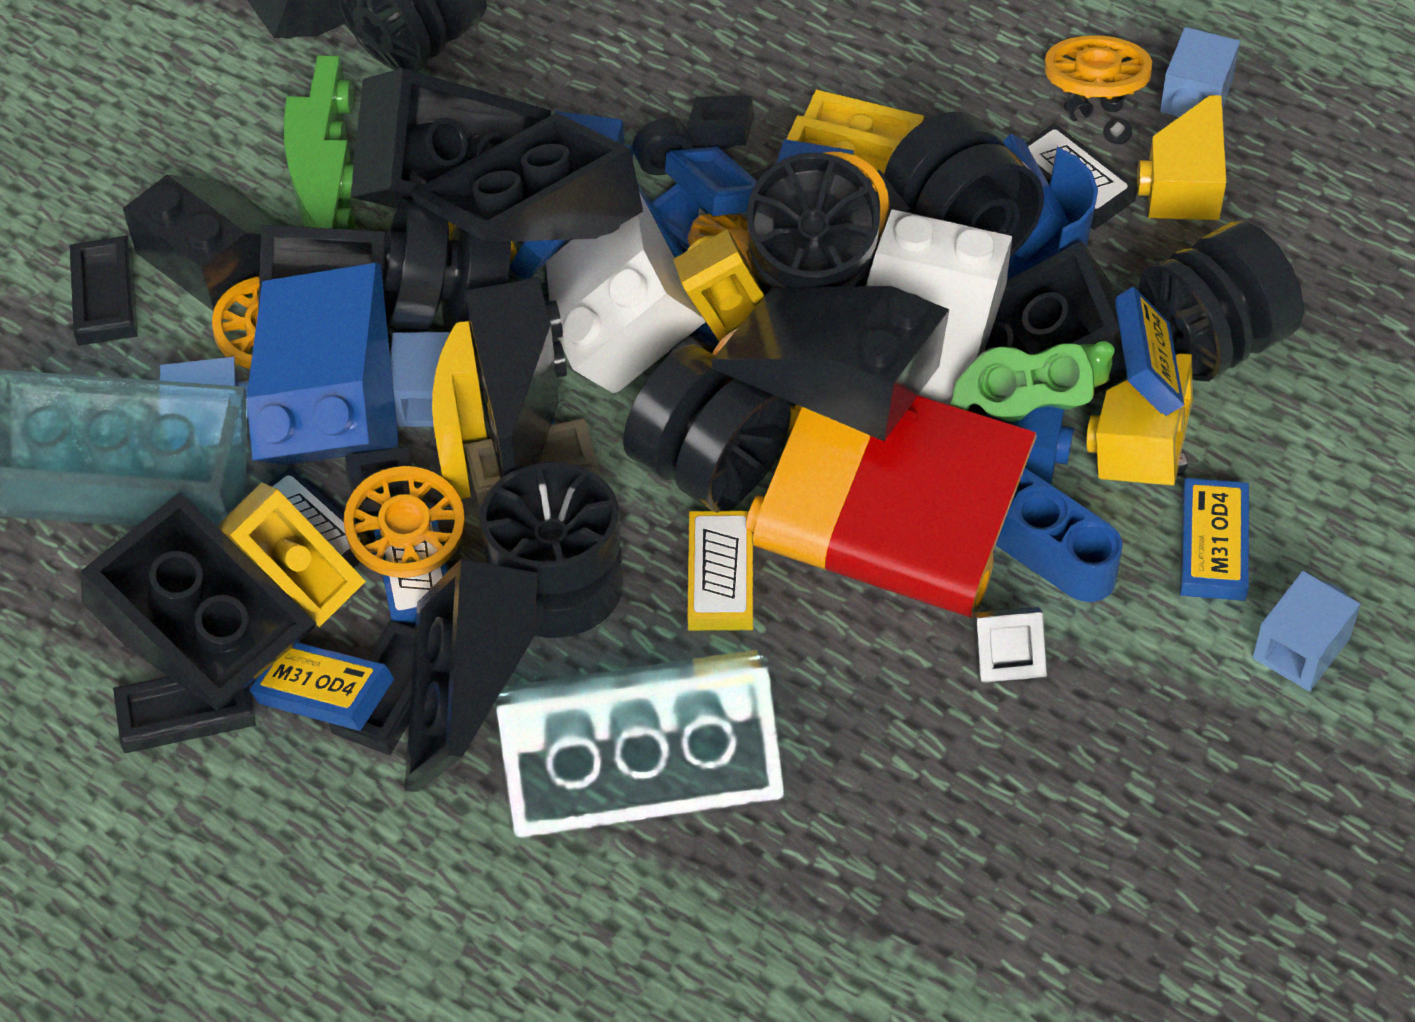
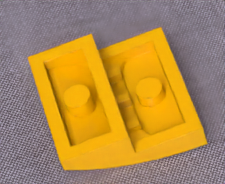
(854, 125)
(457, 407)

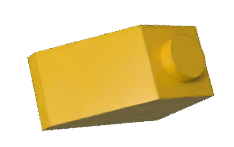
(1187, 166)
(719, 282)
(1135, 438)
(291, 552)

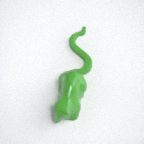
(1013, 382)

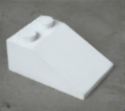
(952, 268)
(620, 302)

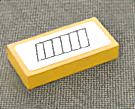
(720, 571)

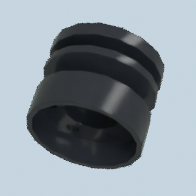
(408, 30)
(1226, 297)

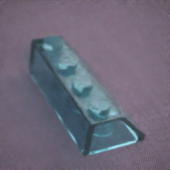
(118, 447)
(639, 743)

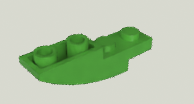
(319, 147)

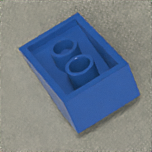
(321, 368)

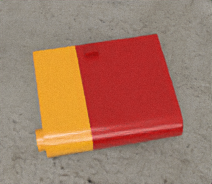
(900, 510)

